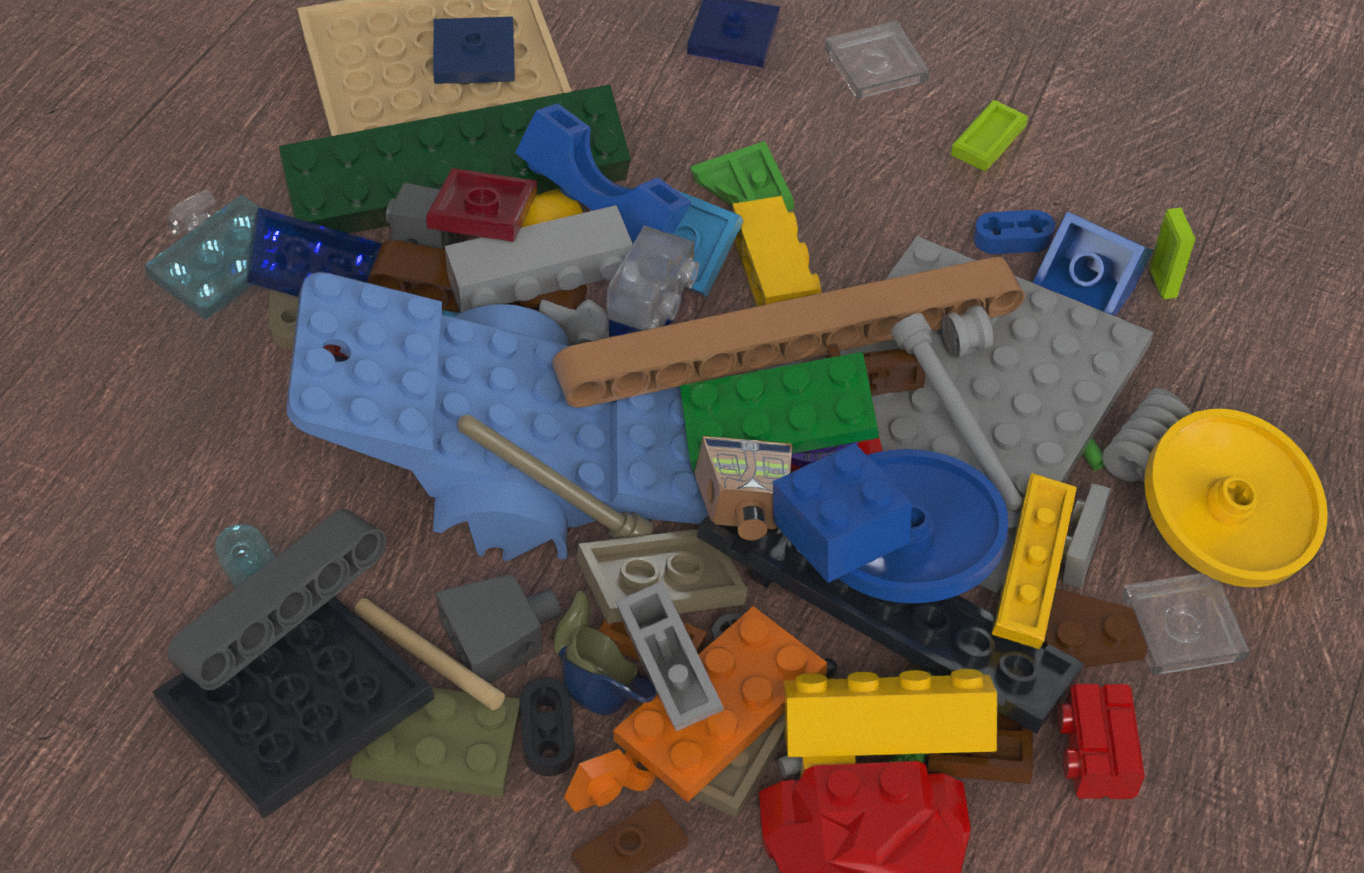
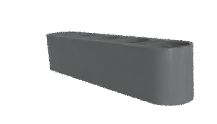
(276, 599)

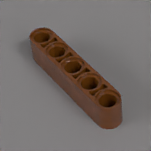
(423, 273)

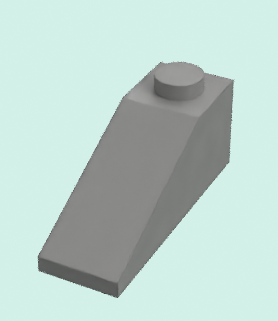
(669, 656)

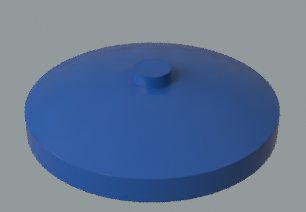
(954, 531)

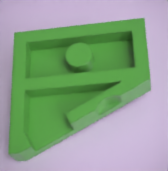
(743, 176)

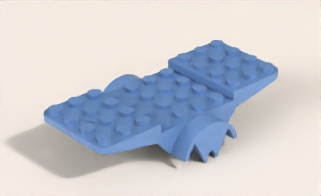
(422, 371)

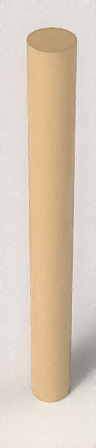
(429, 654)

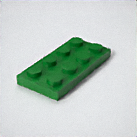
(796, 404)

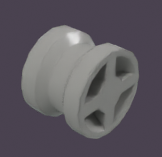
(967, 331)

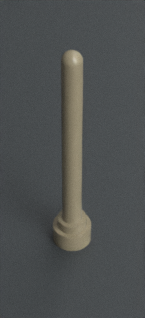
(620, 524)

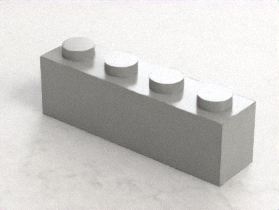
(540, 260)

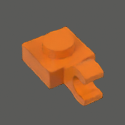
(602, 779)

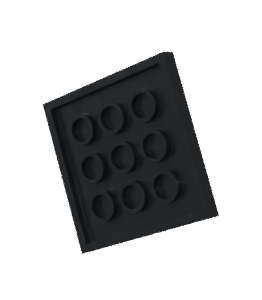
(298, 706)

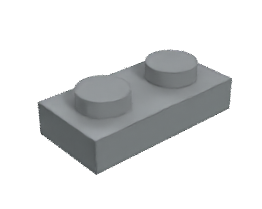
(1088, 520)

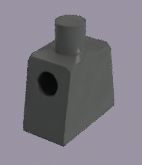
(495, 624)

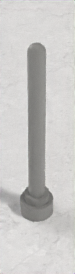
(914, 336)

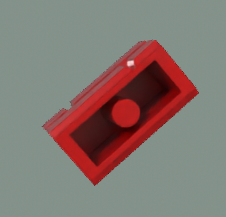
(1103, 741)

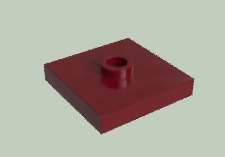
(482, 204)

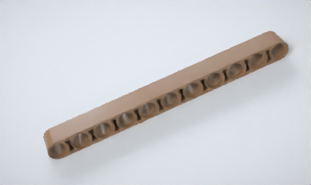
(778, 332)

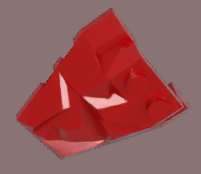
(866, 820)

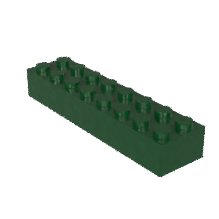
(354, 175)

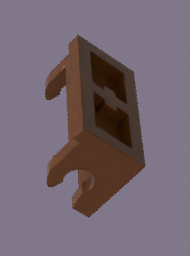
(889, 370)

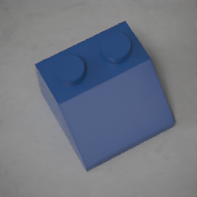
(1092, 264)

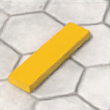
(1034, 561)

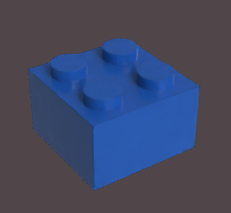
(841, 512)

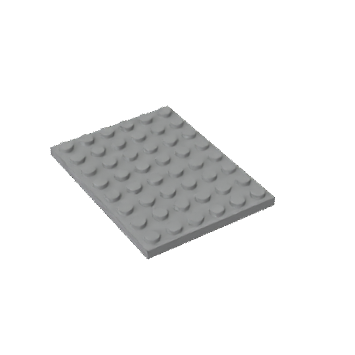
(1031, 393)

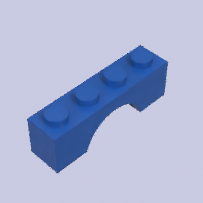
(560, 149)

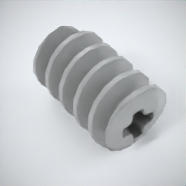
(1131, 447)

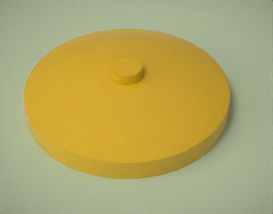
(1235, 498)

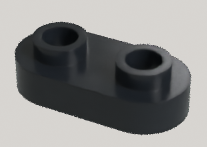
(547, 730)

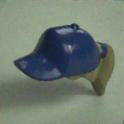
(594, 666)

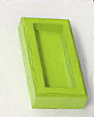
(989, 135)
(1171, 253)

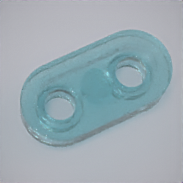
(241, 539)

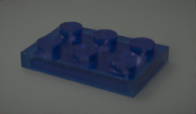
(291, 249)

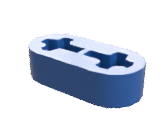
(1014, 231)

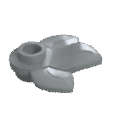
(581, 325)

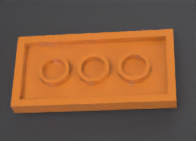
(749, 677)

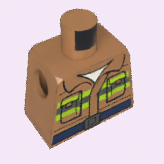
(738, 481)

